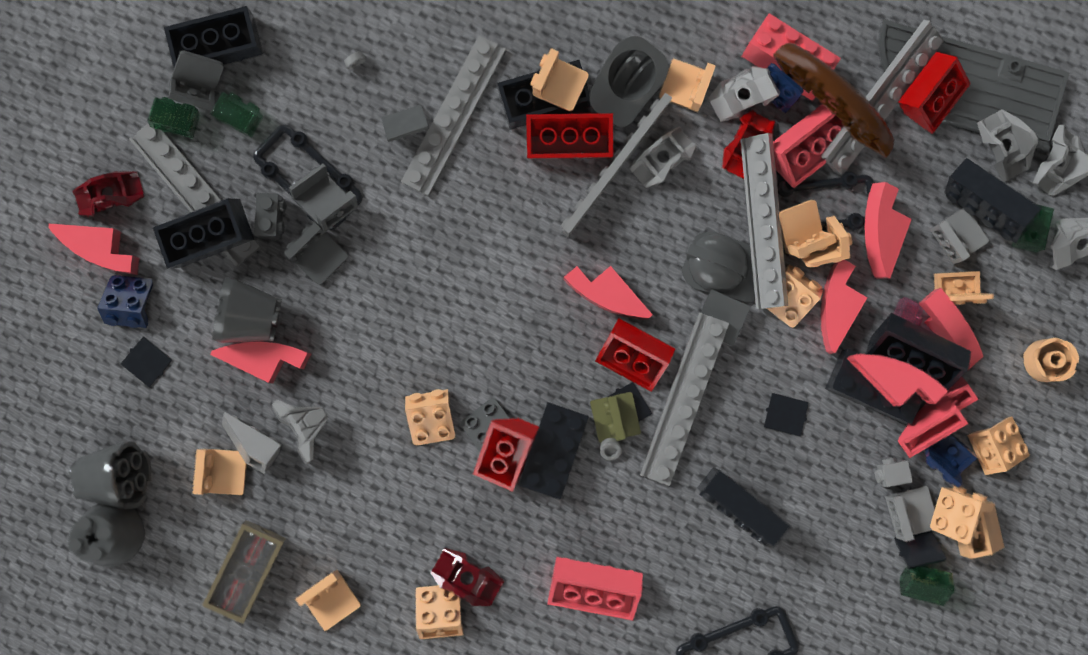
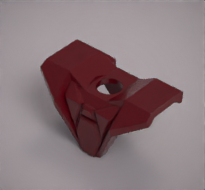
(125, 187)
(448, 573)

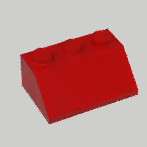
(935, 91)
(635, 355)
(505, 451)

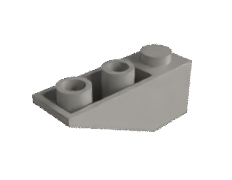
(252, 445)

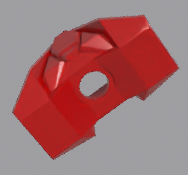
(752, 125)

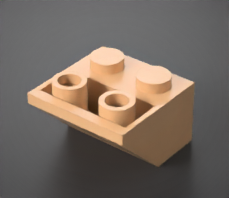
(986, 539)

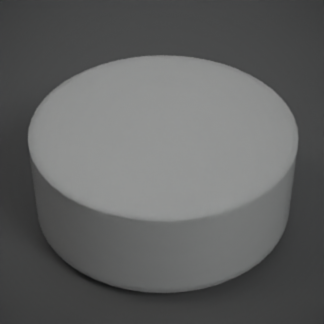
(354, 60)
(610, 449)

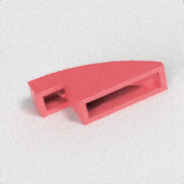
(884, 229)
(96, 246)
(608, 292)
(839, 305)
(950, 324)
(261, 358)
(897, 379)
(937, 420)

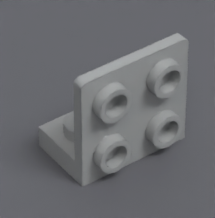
(959, 236)
(910, 512)

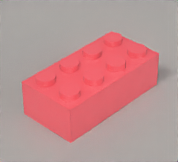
(774, 34)

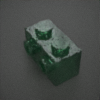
(1037, 235)
(927, 584)

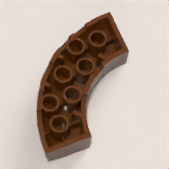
(837, 96)

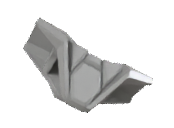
(726, 98)
(1022, 138)
(1074, 168)
(650, 169)
(1065, 242)
(304, 423)

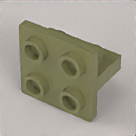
(615, 417)

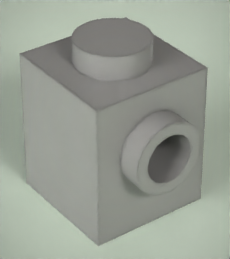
(893, 472)

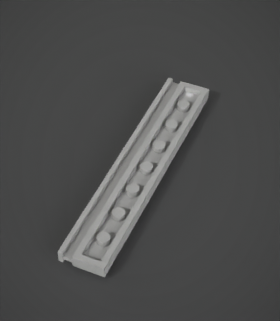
(887, 91)
(453, 116)
(619, 158)
(183, 180)
(764, 221)
(684, 398)

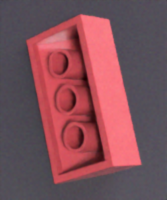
(801, 147)
(595, 588)

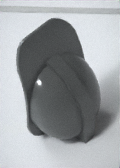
(628, 79)
(720, 265)

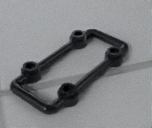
(301, 141)
(847, 181)
(759, 618)

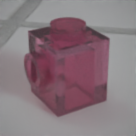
(909, 310)

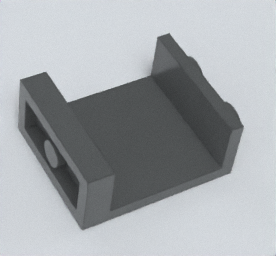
(322, 198)

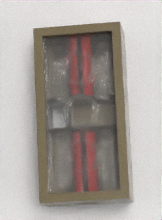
(243, 571)

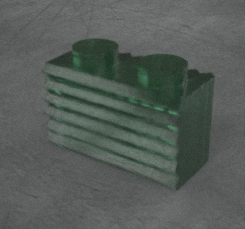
(236, 114)
(174, 117)

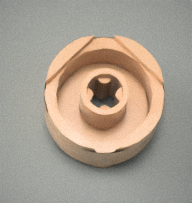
(1051, 360)

